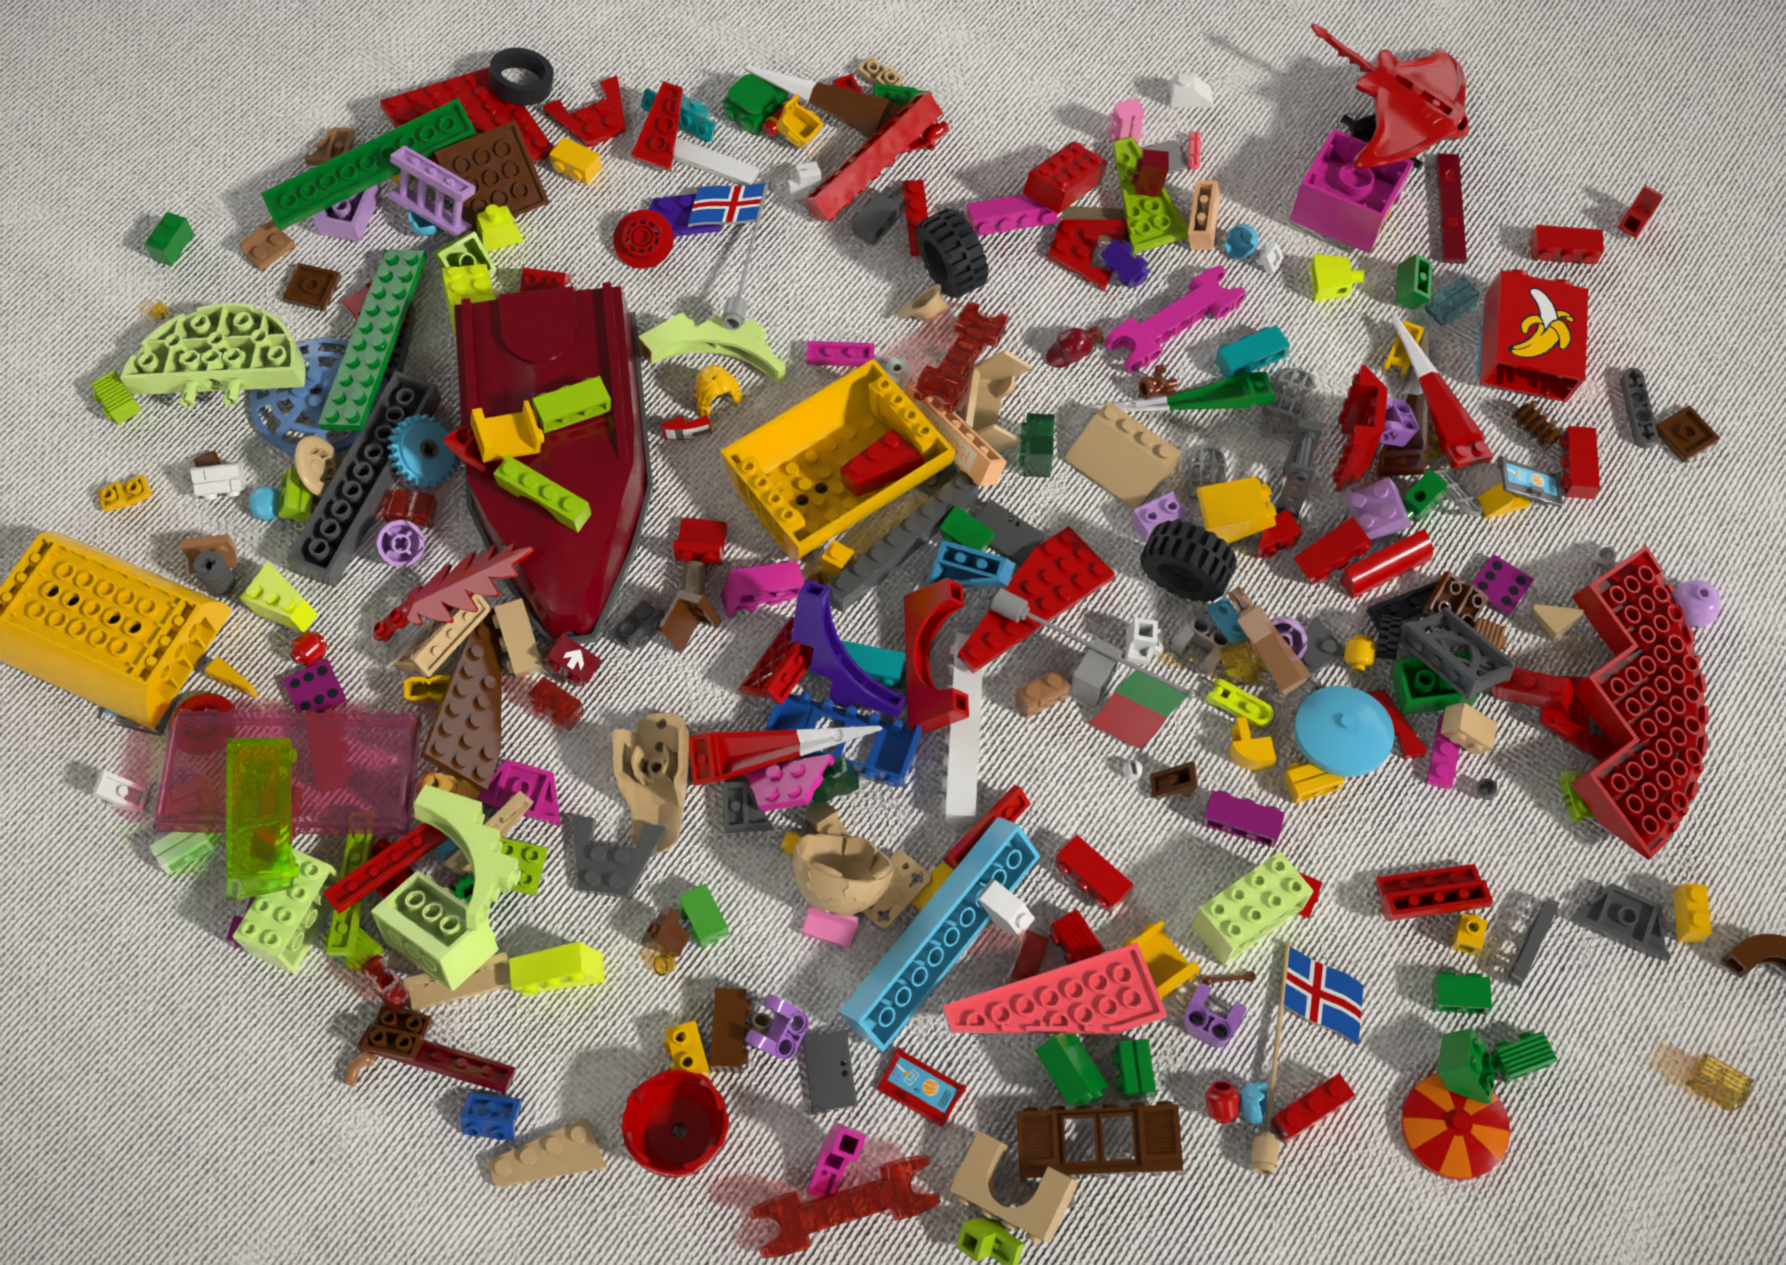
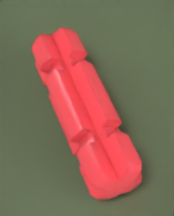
(1194, 150)

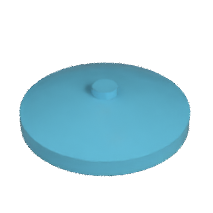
(1344, 731)

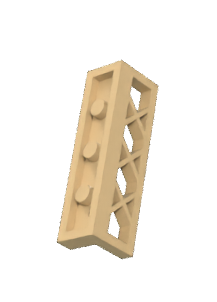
(429, 992)

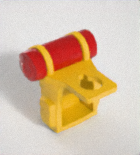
(794, 122)

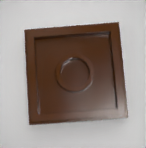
(312, 287)
(1686, 434)

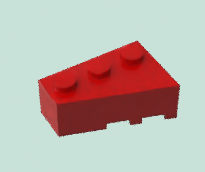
(880, 464)

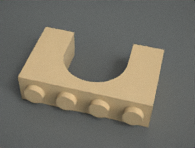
(976, 1185)

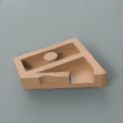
(334, 144)

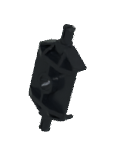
(1365, 129)

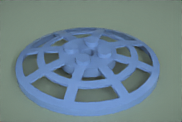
(303, 400)

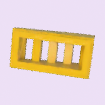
(225, 674)

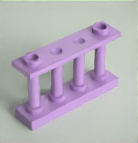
(437, 177)

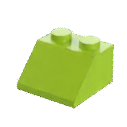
(463, 251)

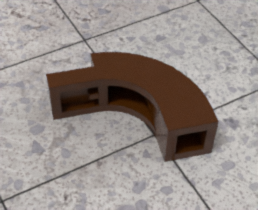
(1756, 950)

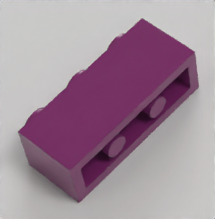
(1243, 818)

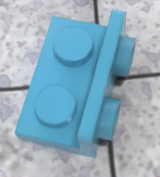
(1226, 619)

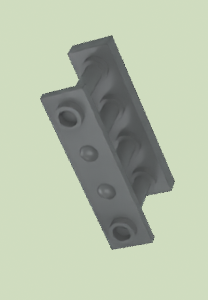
(1298, 466)

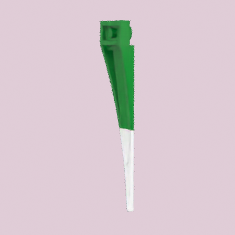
(1232, 392)

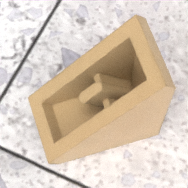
(1555, 620)

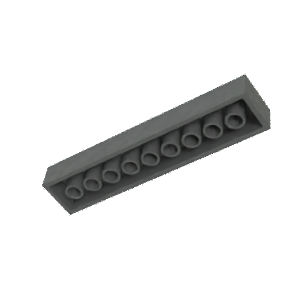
(359, 484)

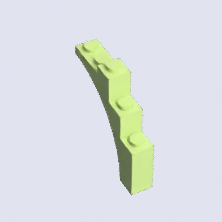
(682, 336)
(462, 822)

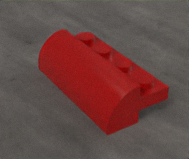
(1432, 892)

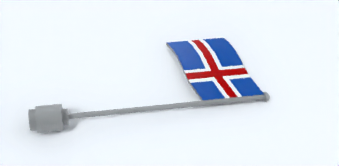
(731, 206)

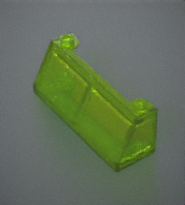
(259, 817)

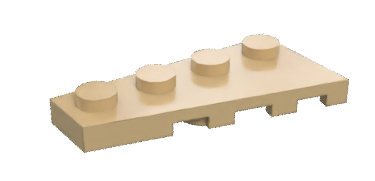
(556, 1154)

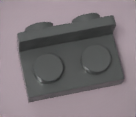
(638, 626)

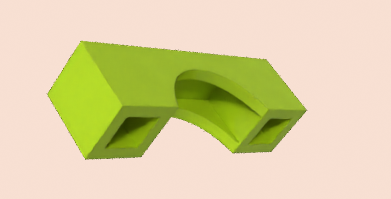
(526, 482)

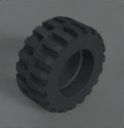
(952, 253)
(1188, 561)

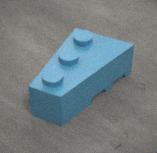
(970, 567)

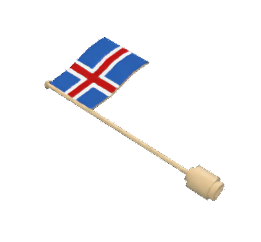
(1322, 998)

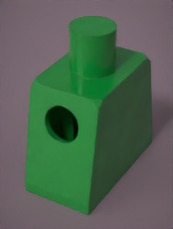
(1424, 496)

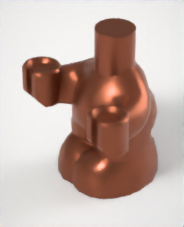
(1157, 385)

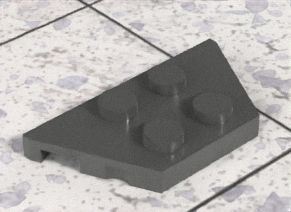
(1626, 919)

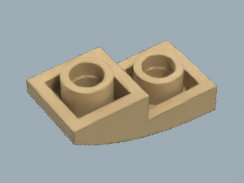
(876, 73)

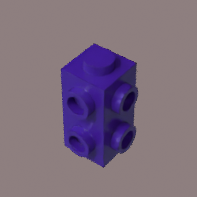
(1131, 268)

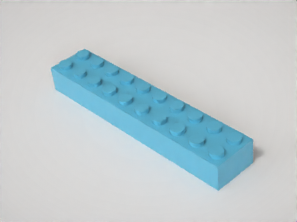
(937, 936)

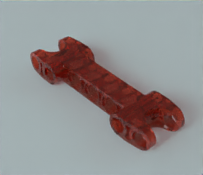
(948, 379)
(800, 1219)

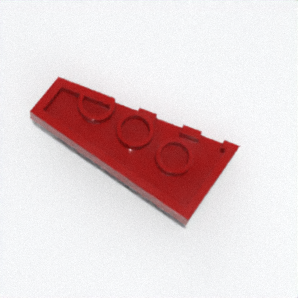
(659, 133)

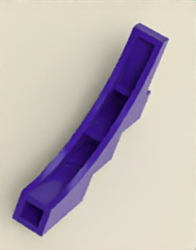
(830, 659)

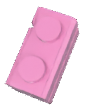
(1126, 120)

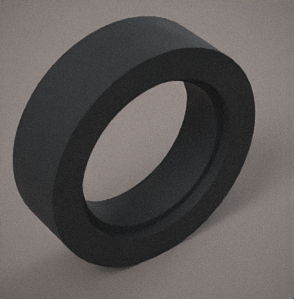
(518, 93)

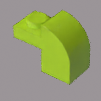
(987, 1238)

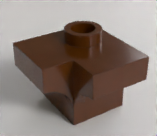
(666, 934)

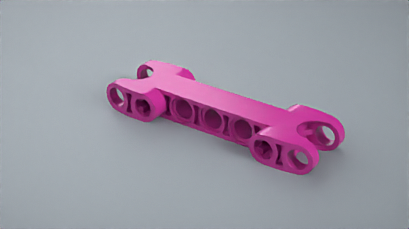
(1146, 337)

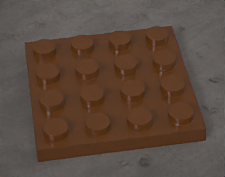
(498, 168)

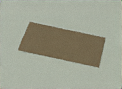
(1077, 212)

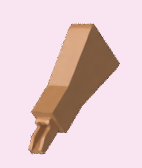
(1273, 649)

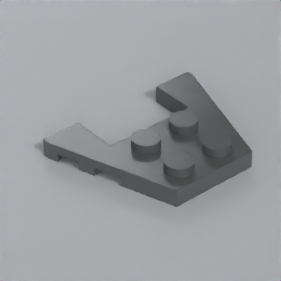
(610, 868)

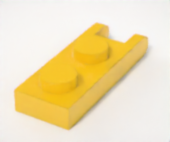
(1398, 354)

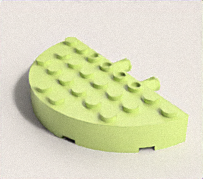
(216, 350)

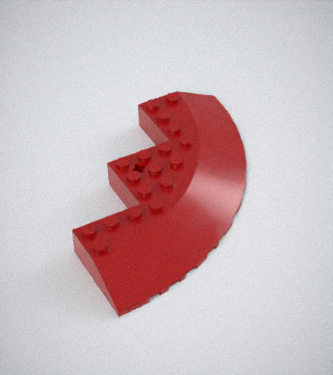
(1644, 703)

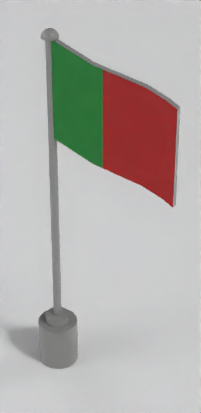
(1138, 703)

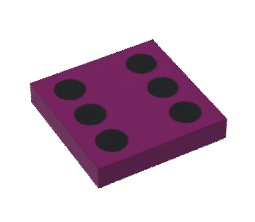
(1502, 584)
(315, 688)

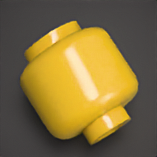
(1360, 652)

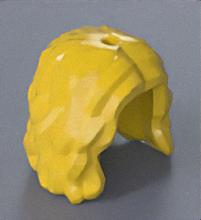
(711, 382)

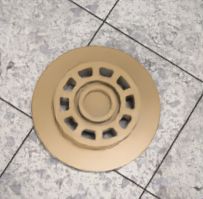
(316, 463)

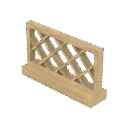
(441, 639)

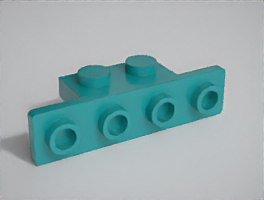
(692, 115)

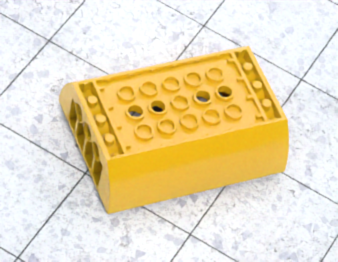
(812, 444)
(77, 644)

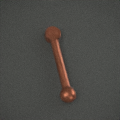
(1249, 977)

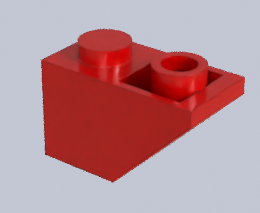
(1282, 535)

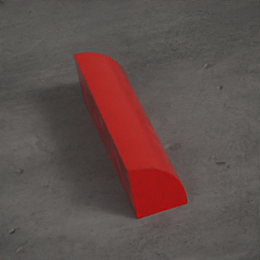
(1387, 564)

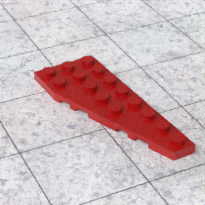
(1052, 581)

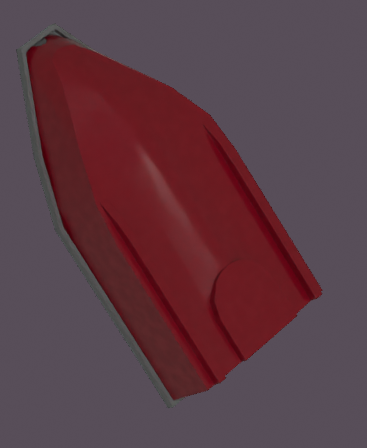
(536, 346)

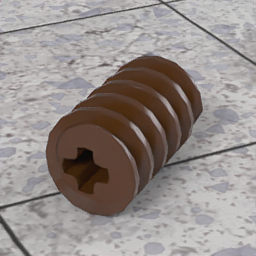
(1537, 425)

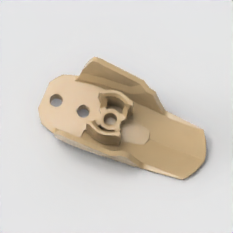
(652, 779)

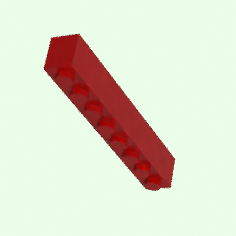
(873, 157)

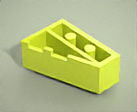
(278, 600)
(556, 969)

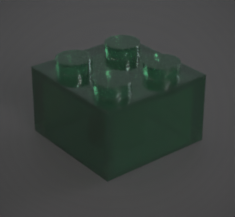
(1037, 445)

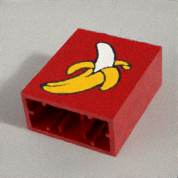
(1534, 335)

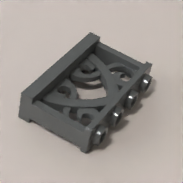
(1456, 671)

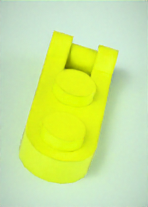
(1240, 703)

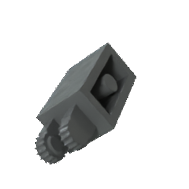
(877, 216)

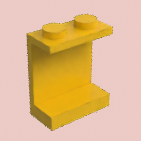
(507, 434)
(1164, 960)

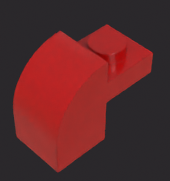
(1641, 211)

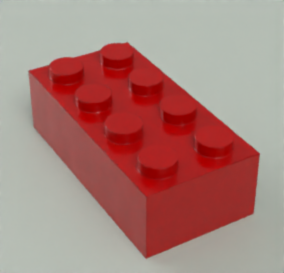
(1065, 177)

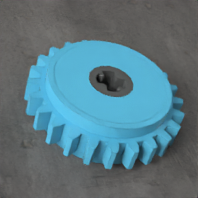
(407, 451)

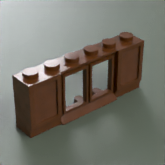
(1154, 1141)

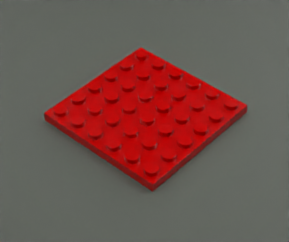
(479, 102)

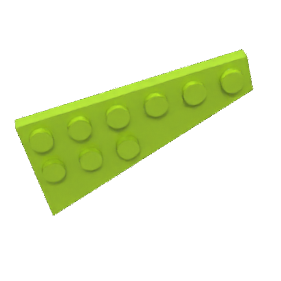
(1148, 218)

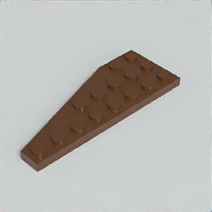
(468, 719)

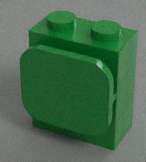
(752, 102)

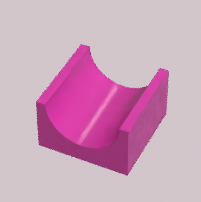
(1348, 200)

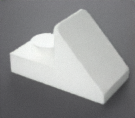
(120, 792)

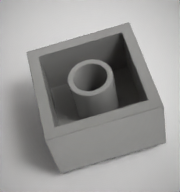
(1093, 673)

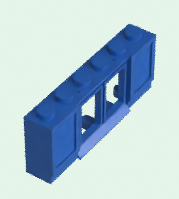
(892, 748)

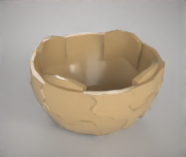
(840, 873)

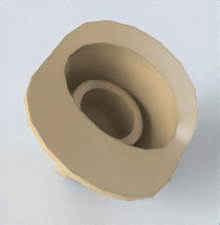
(926, 306)

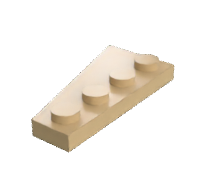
(502, 821)

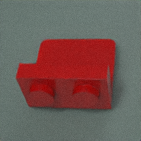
(700, 541)

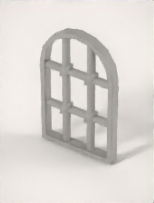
(1293, 400)
(1201, 464)
(1467, 496)

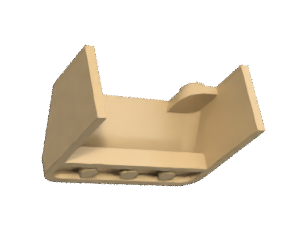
(981, 406)

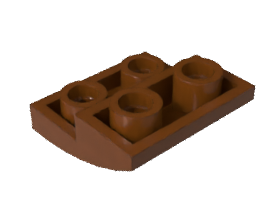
(1458, 596)
(397, 1033)

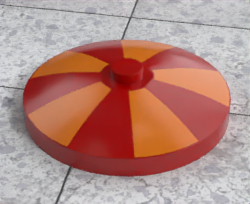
(1452, 1132)

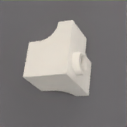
(806, 180)
(1143, 641)

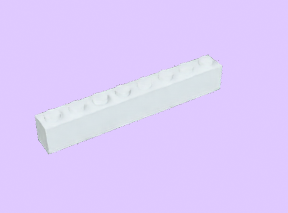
(963, 744)

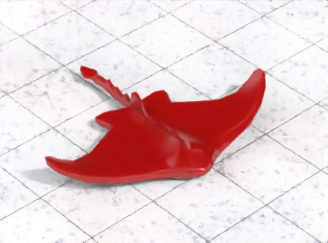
(1413, 102)

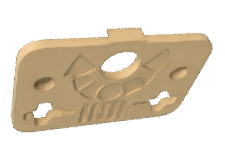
(898, 893)

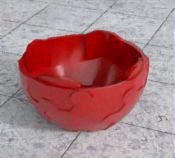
(670, 1101)

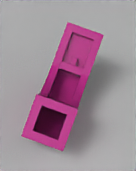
(836, 1151)

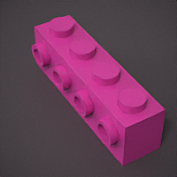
(1007, 214)

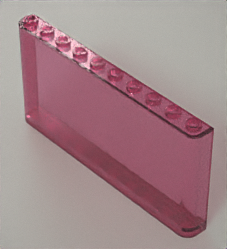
(347, 779)

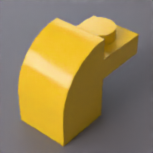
(1248, 752)

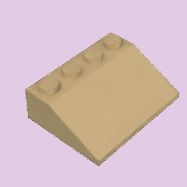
(1123, 456)

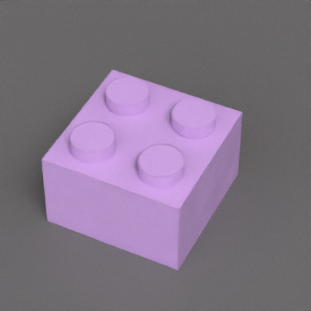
(1379, 510)

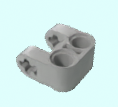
(1204, 640)

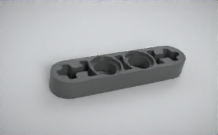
(404, 340)
(1634, 407)
(1533, 941)

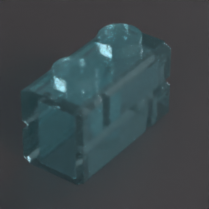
(1452, 301)

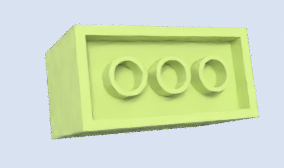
(1251, 908)
(286, 922)
(431, 930)

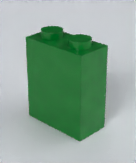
(1072, 1069)

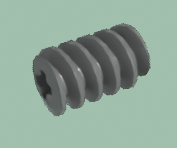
(214, 574)

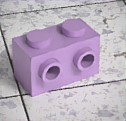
(1156, 512)

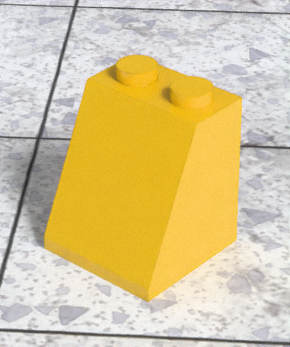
(1237, 508)

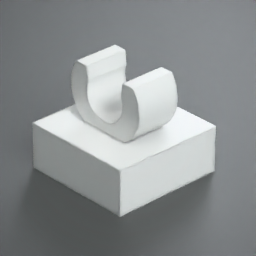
(1270, 257)

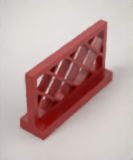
(785, 671)

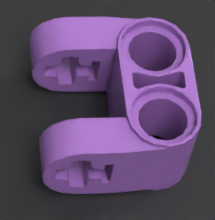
(1399, 423)
(1210, 1020)
(781, 1029)

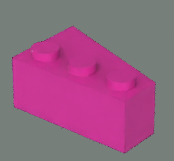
(760, 585)

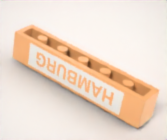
(971, 450)

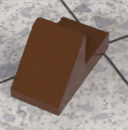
(1174, 780)

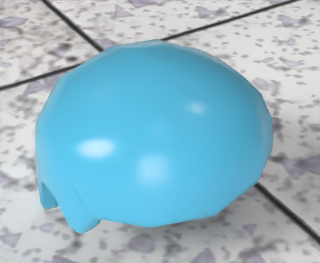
(421, 226)
(1241, 241)
(264, 503)
(1254, 1102)

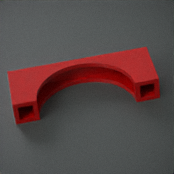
(923, 615)

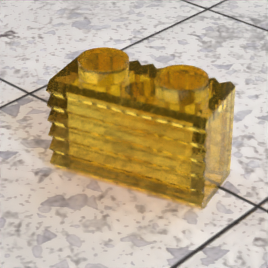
(1719, 1082)

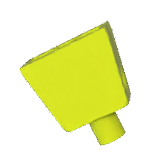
(497, 228)
(1333, 276)

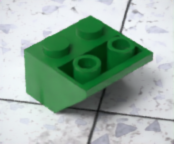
(1467, 1065)

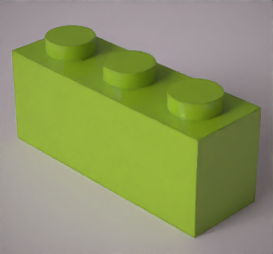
(571, 404)

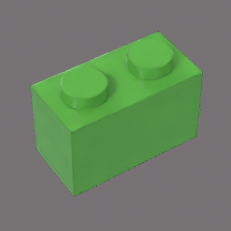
(703, 916)

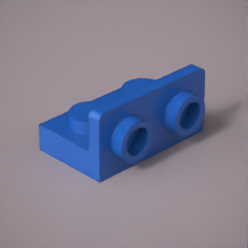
(490, 1116)

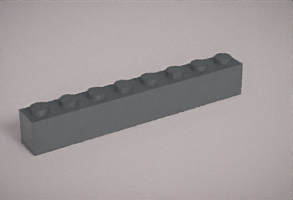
(901, 541)

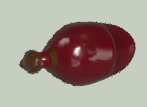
(1073, 345)

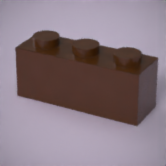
(730, 1030)

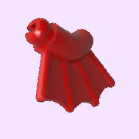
(930, 136)

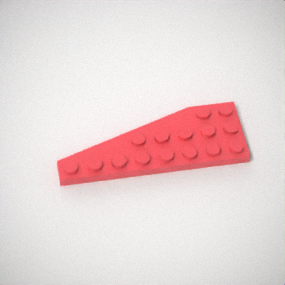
(1086, 997)

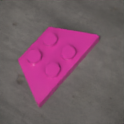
(533, 782)
(788, 782)

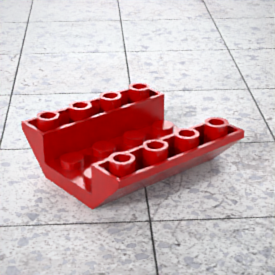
(1364, 423)

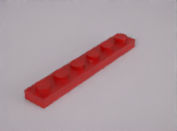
(383, 866)

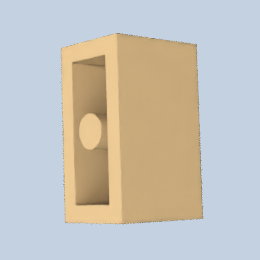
(1469, 728)

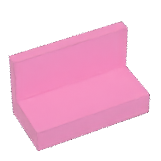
(830, 927)

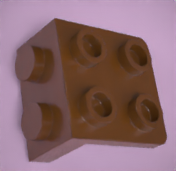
(683, 617)

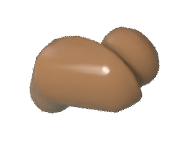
(362, 1059)

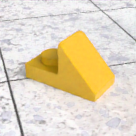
(1499, 502)

